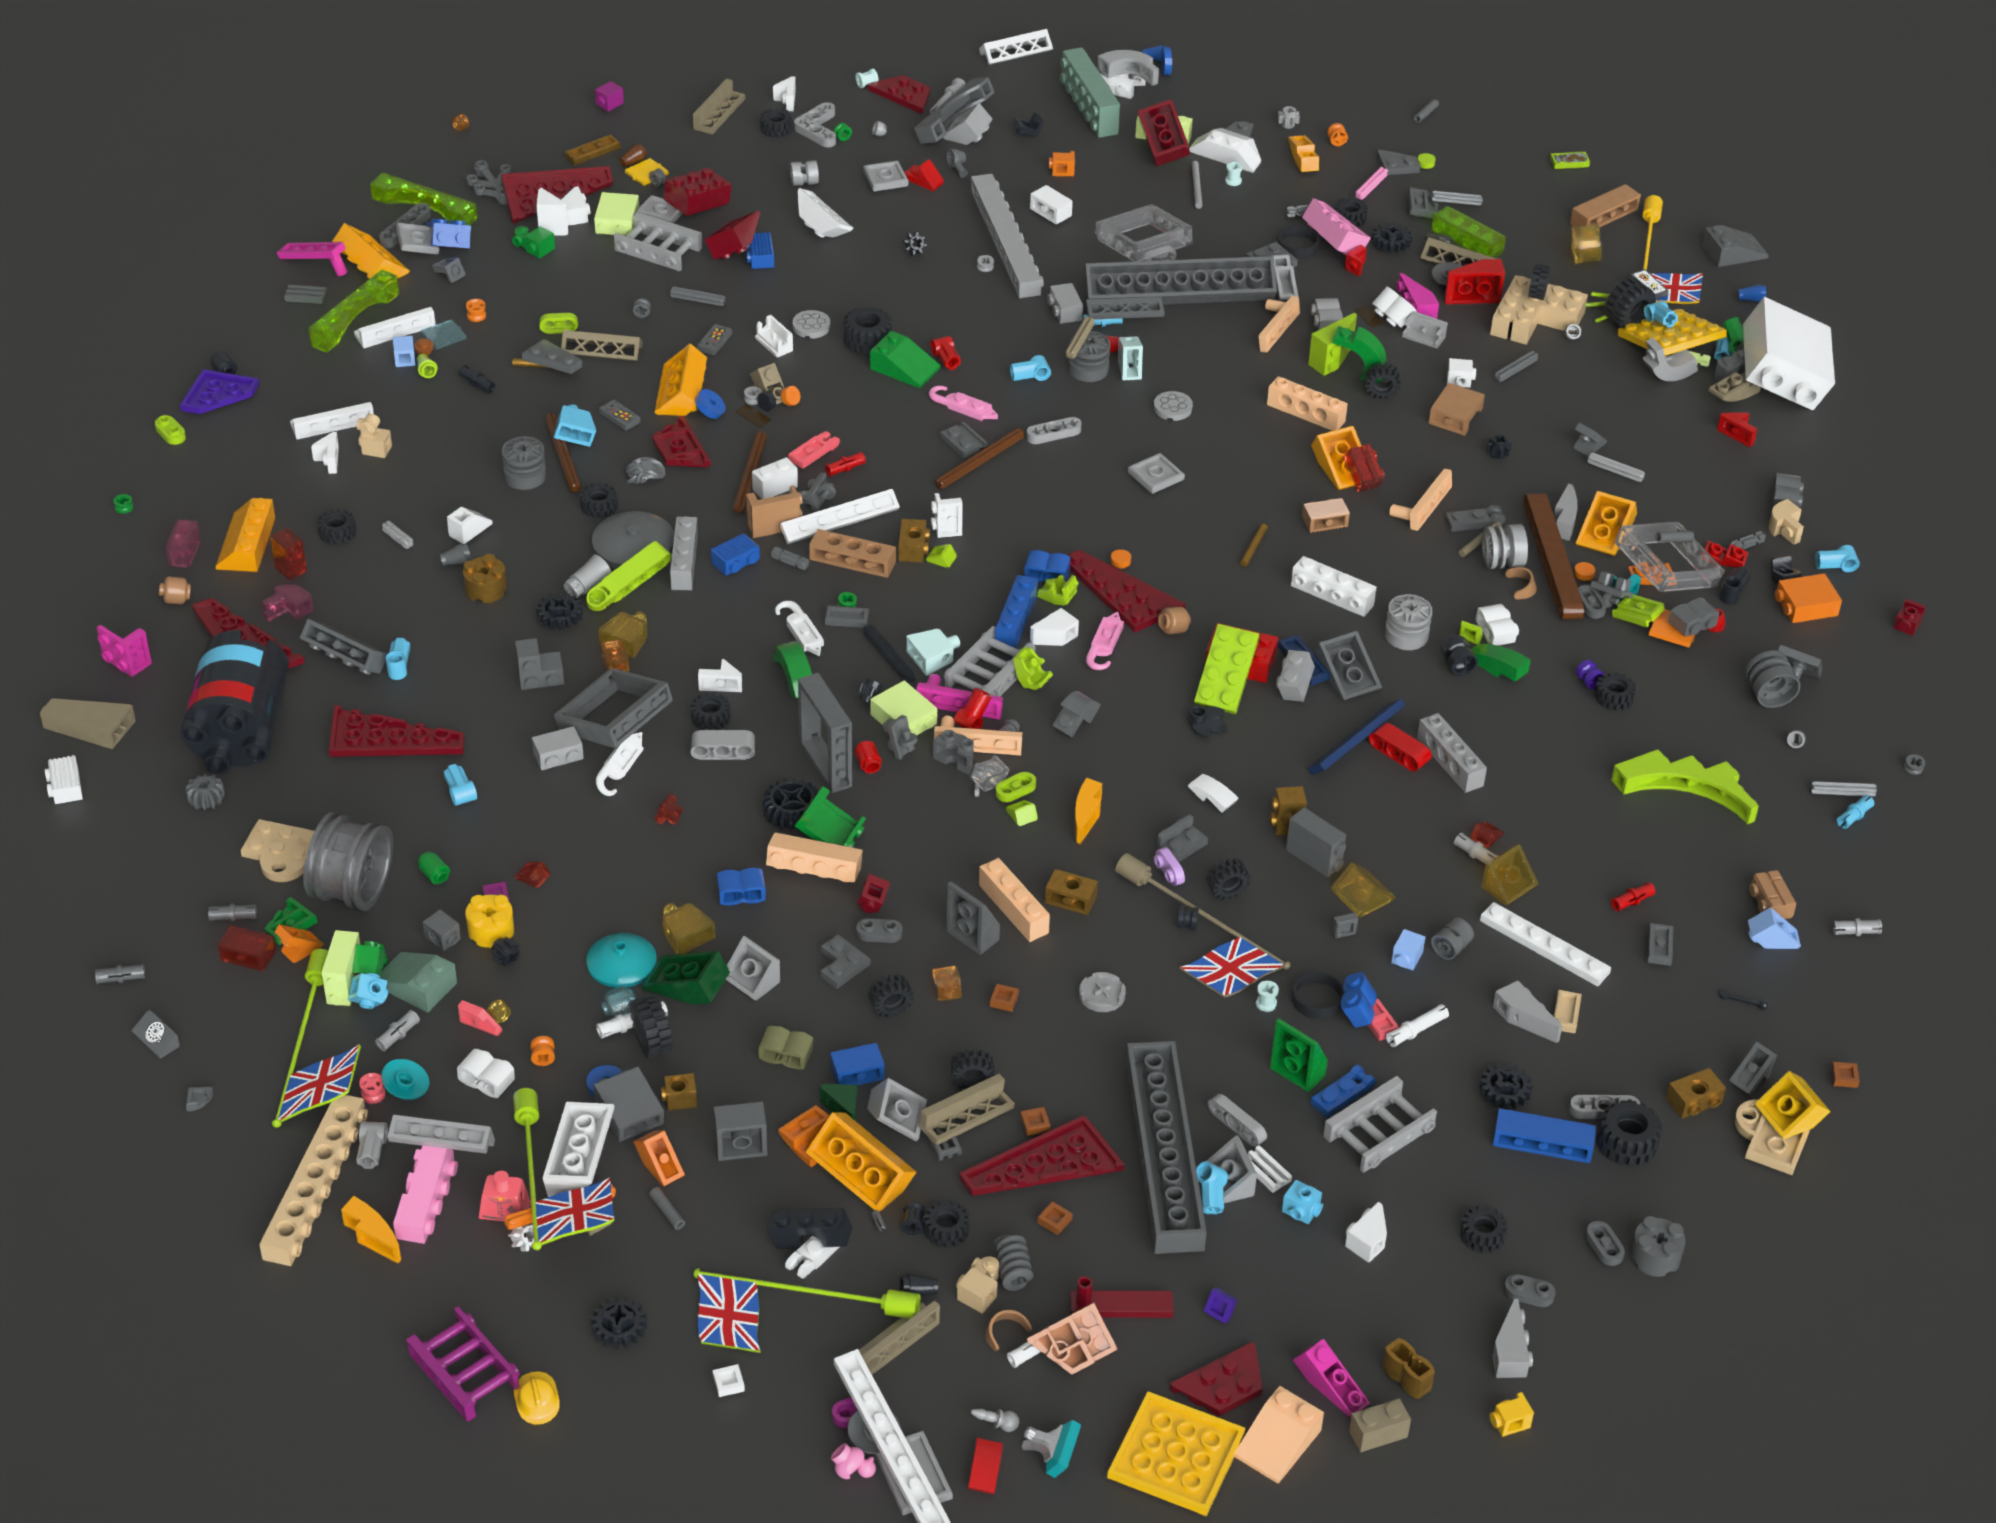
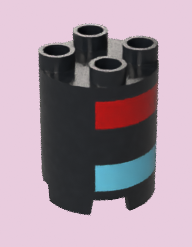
(235, 702)

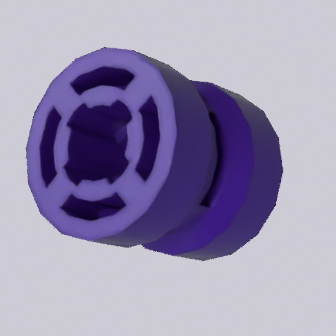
(1589, 673)

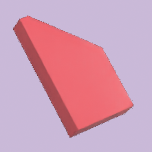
(477, 1018)
(1382, 1021)

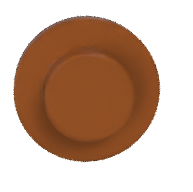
(424, 346)

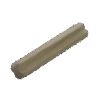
(1079, 337)

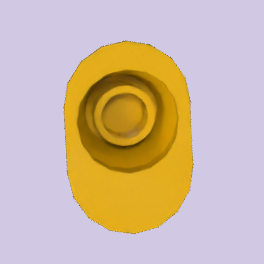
(537, 1398)

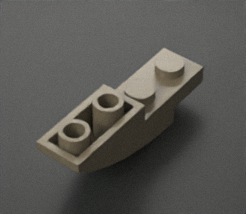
(1734, 388)

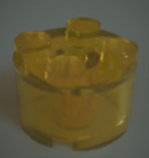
(1586, 243)

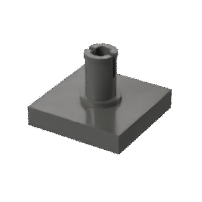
(1802, 662)

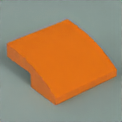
(1664, 630)
(802, 1131)

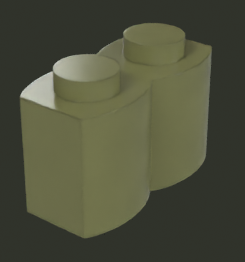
(786, 1047)

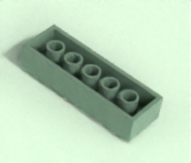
(1090, 92)

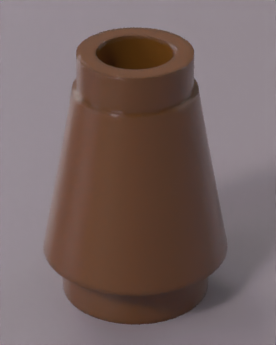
(633, 155)

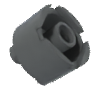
(1658, 1246)

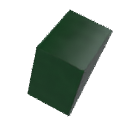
(839, 1098)

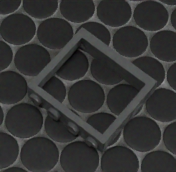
(654, 697)
(834, 760)

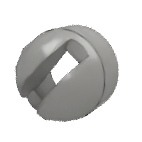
(879, 128)
(1573, 327)
(1791, 739)

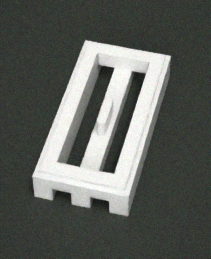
(1269, 1168)

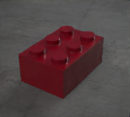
(1164, 132)
(697, 191)

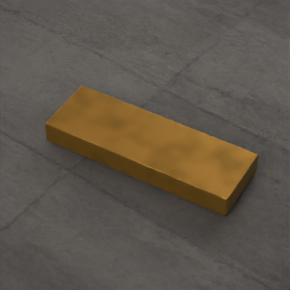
(592, 149)

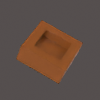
(1004, 997)
(1845, 1074)
(1035, 1121)
(1055, 1218)

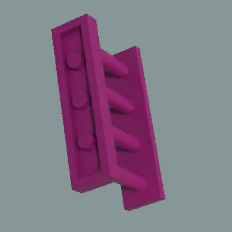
(451, 1384)

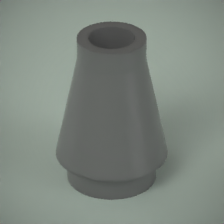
(456, 555)

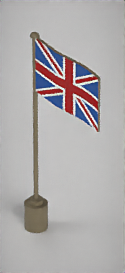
(1228, 966)

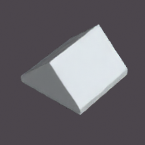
(551, 213)

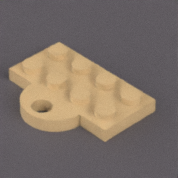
(278, 848)
(1766, 1143)

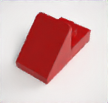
(925, 175)
(1737, 427)

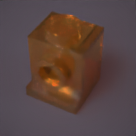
(615, 655)

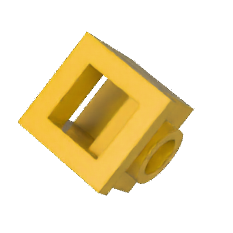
(1512, 1415)

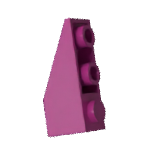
(1418, 296)
(1331, 1378)

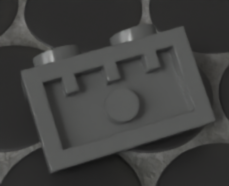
(1182, 838)

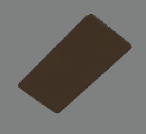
(1370, 316)
(753, 415)

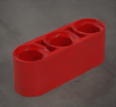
(1400, 747)

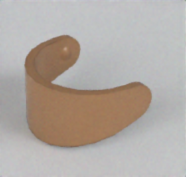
(1525, 573)
(1009, 1315)

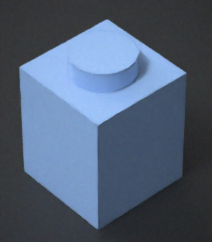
(404, 351)
(1408, 949)

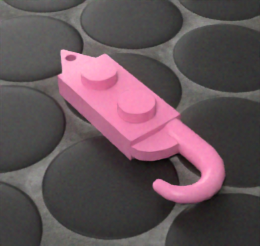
(964, 404)
(1105, 640)

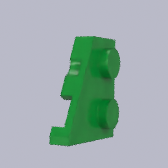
(293, 915)

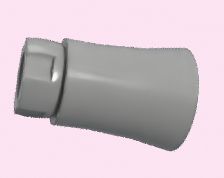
(587, 576)

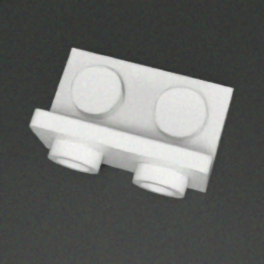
(947, 516)

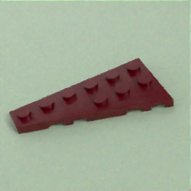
(522, 188)
(218, 619)

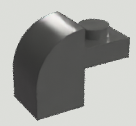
(1075, 710)

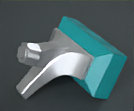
(1054, 1445)

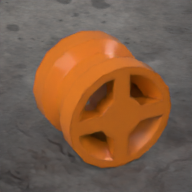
(1340, 138)
(476, 310)
(542, 1051)

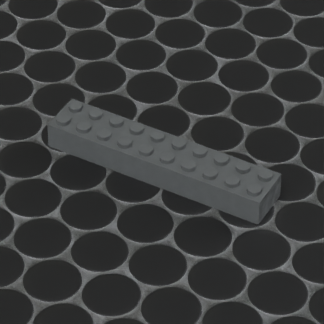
(1184, 280)
(1165, 1148)

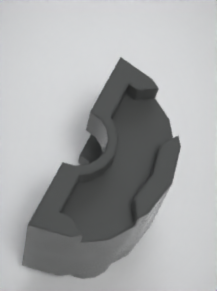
(954, 748)

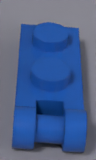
(1343, 1091)

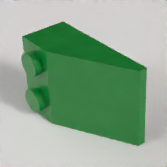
(902, 360)
(1297, 1057)

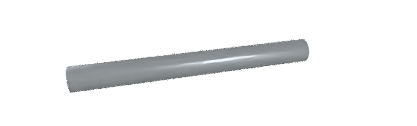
(1196, 184)

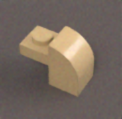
(1785, 521)

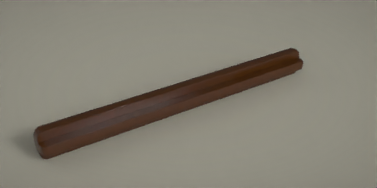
(564, 455)
(979, 458)
(751, 465)

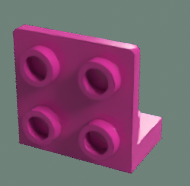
(127, 654)

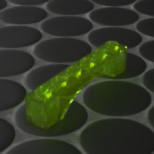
(393, 190)
(330, 328)

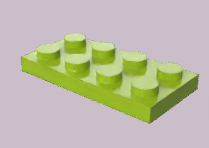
(1227, 668)

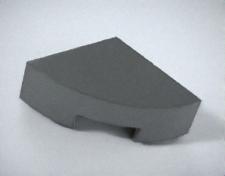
(198, 1097)

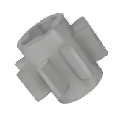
(1288, 117)

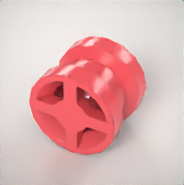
(372, 1088)

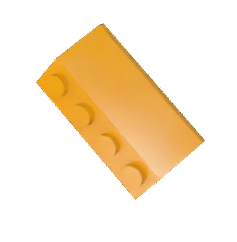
(368, 253)
(681, 382)
(247, 536)
(860, 1161)

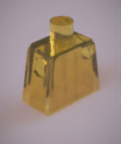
(628, 628)
(686, 927)

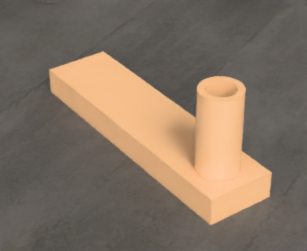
(1286, 315)
(1427, 503)
(985, 740)

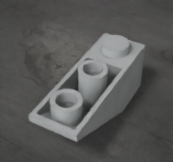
(1522, 1009)
(1510, 1350)

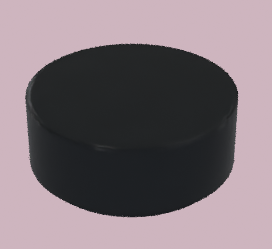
(766, 400)

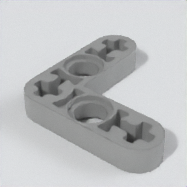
(810, 124)

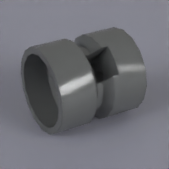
(1452, 938)

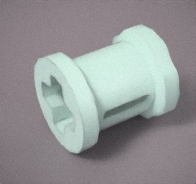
(865, 78)
(1234, 170)
(1267, 992)

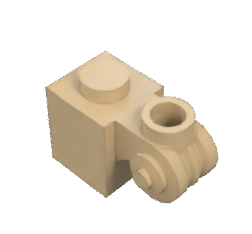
(372, 439)
(979, 1285)

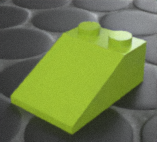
(1325, 355)

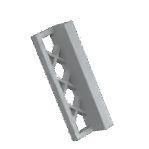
(440, 1134)

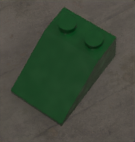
(688, 977)

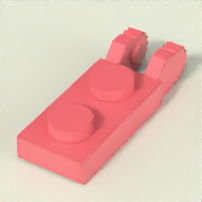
(813, 449)

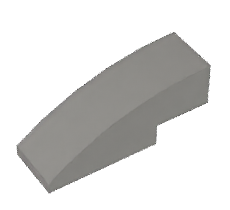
(1284, 277)
(1566, 512)

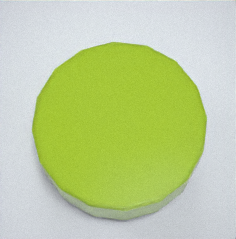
(1426, 160)

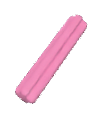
(1371, 183)

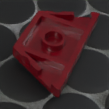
(902, 91)
(680, 446)
(1223, 1382)

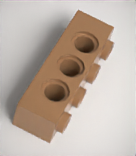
(852, 553)

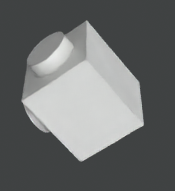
(1460, 372)

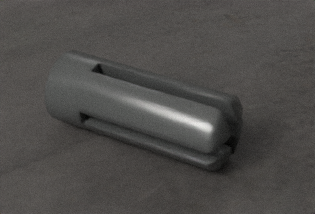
(877, 1216)

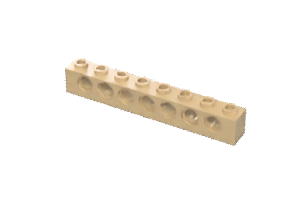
(313, 1180)

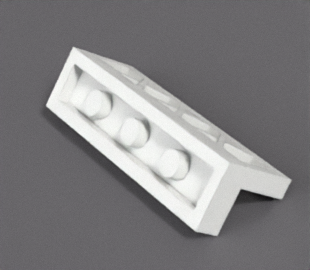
(1016, 42)
(395, 327)
(330, 420)

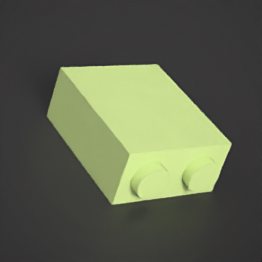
(616, 213)
(905, 701)
(339, 967)

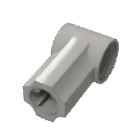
(371, 1138)

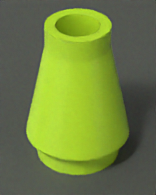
(426, 367)

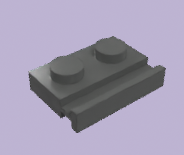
(963, 440)

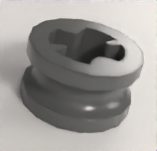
(657, 177)
(645, 305)
(1911, 764)

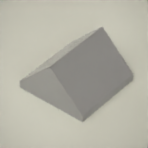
(753, 969)
(1239, 1168)

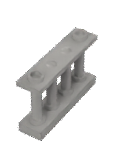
(662, 230)
(999, 681)
(1374, 1104)

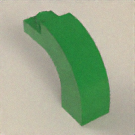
(1362, 343)
(794, 663)

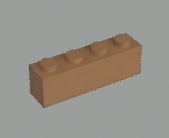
(1606, 207)

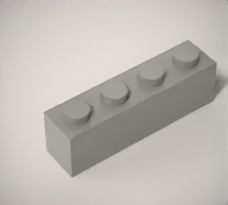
(684, 553)

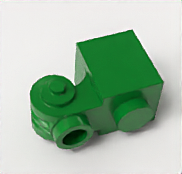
(537, 242)
(369, 958)

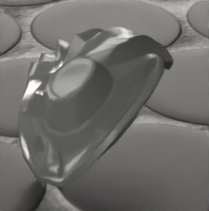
(644, 469)

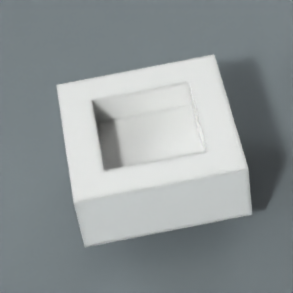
(728, 1380)

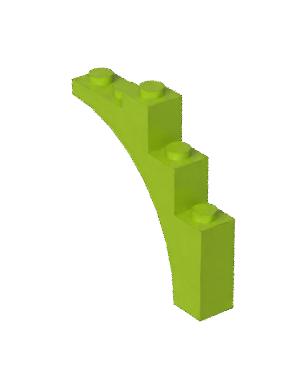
(1686, 775)

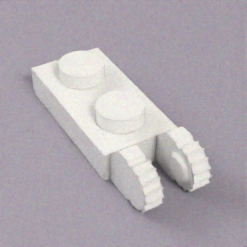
(812, 1254)

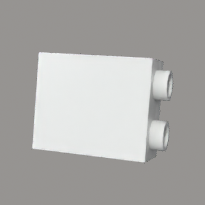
(1788, 353)

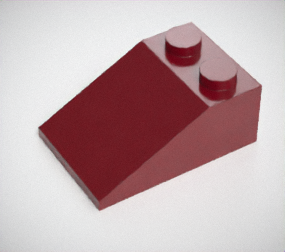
(733, 236)

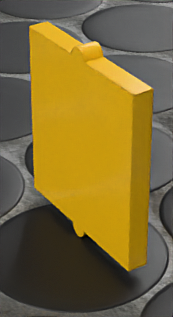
(641, 171)

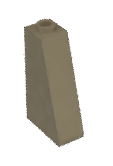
(88, 720)

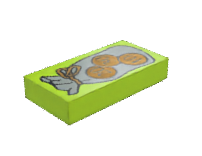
(1569, 160)

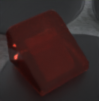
(1486, 834)
(533, 874)

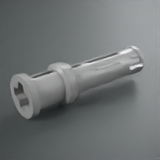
(957, 84)

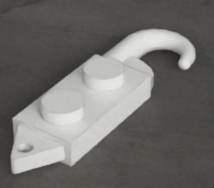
(802, 628)
(620, 762)

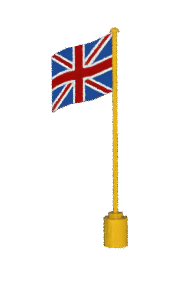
(1680, 287)

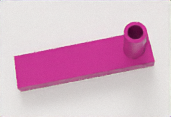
(316, 250)
(955, 699)

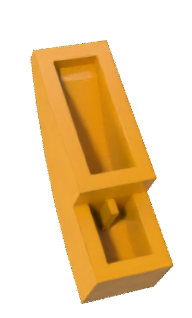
(1303, 153)
(1087, 808)
(371, 1229)

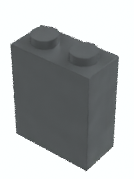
(1316, 842)
(634, 1103)

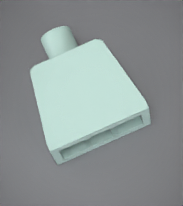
(1130, 351)
(931, 649)

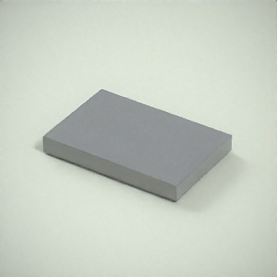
(929, 1465)

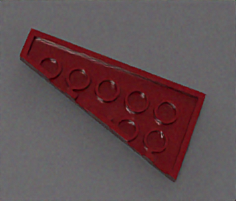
(1133, 599)
(388, 736)
(1055, 1156)

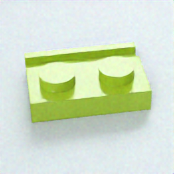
(1638, 610)

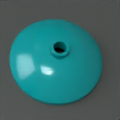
(621, 960)

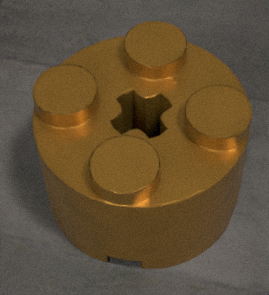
(485, 579)

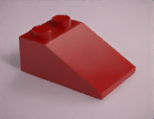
(1476, 283)

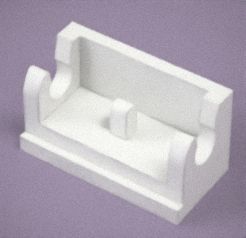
(774, 337)

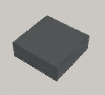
(1344, 925)

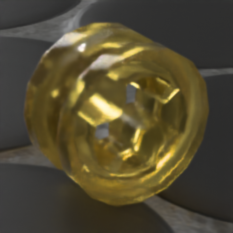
(499, 1011)

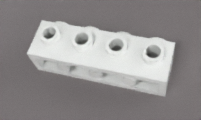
(1333, 586)

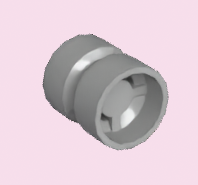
(804, 173)

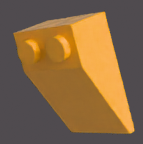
(1330, 453)
(1604, 522)

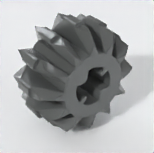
(205, 792)

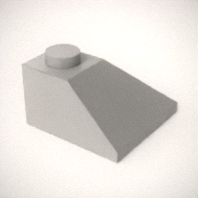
(897, 1107)

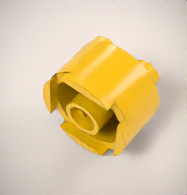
(489, 919)

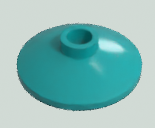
(405, 1079)

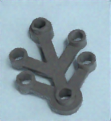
(481, 168)

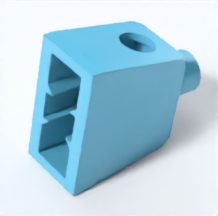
(575, 426)

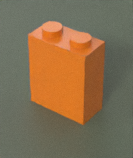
(1808, 598)

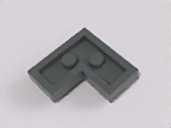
(846, 962)

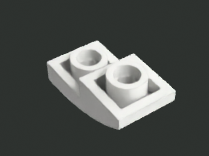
(1216, 792)

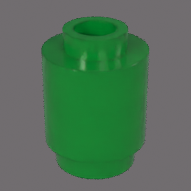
(433, 867)

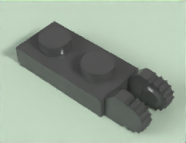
(1474, 518)

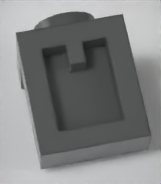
(451, 267)

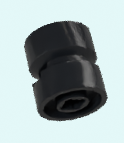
(1459, 655)

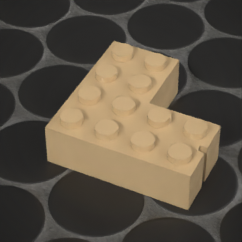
(1557, 310)

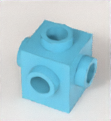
(368, 990)
(1302, 1202)

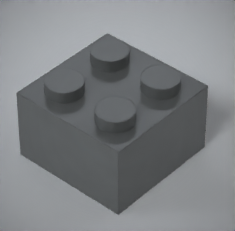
(740, 1131)

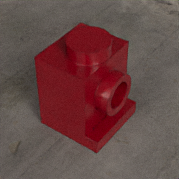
(1909, 617)
(873, 894)

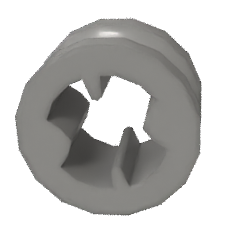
(985, 263)
(751, 395)

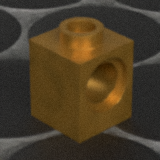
(679, 1091)

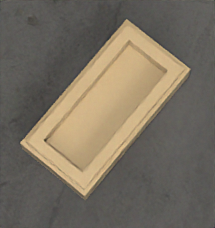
(1567, 1010)

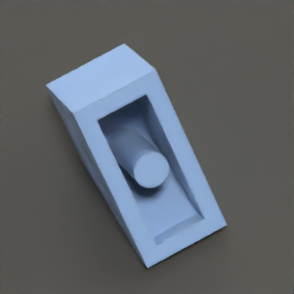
(1773, 931)

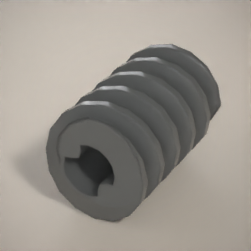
(1013, 1261)

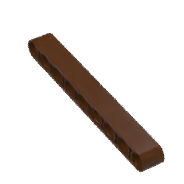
(1553, 556)

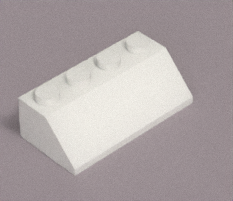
(577, 1146)

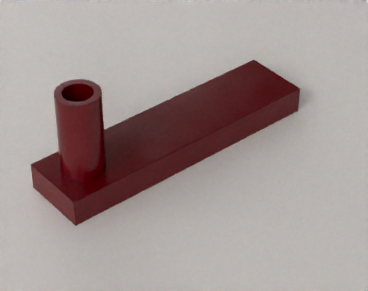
(1122, 1303)

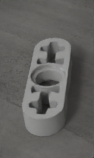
(1066, 428)
(1587, 1101)
(1237, 1120)

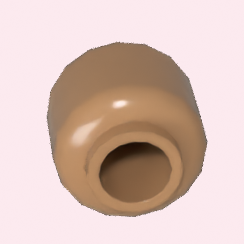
(175, 590)
(1174, 620)

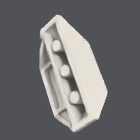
(1228, 147)
(820, 215)

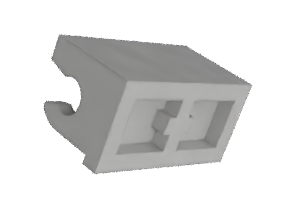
(1425, 329)

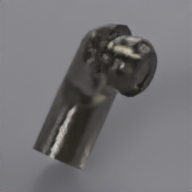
(1447, 239)

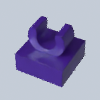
(1220, 1305)

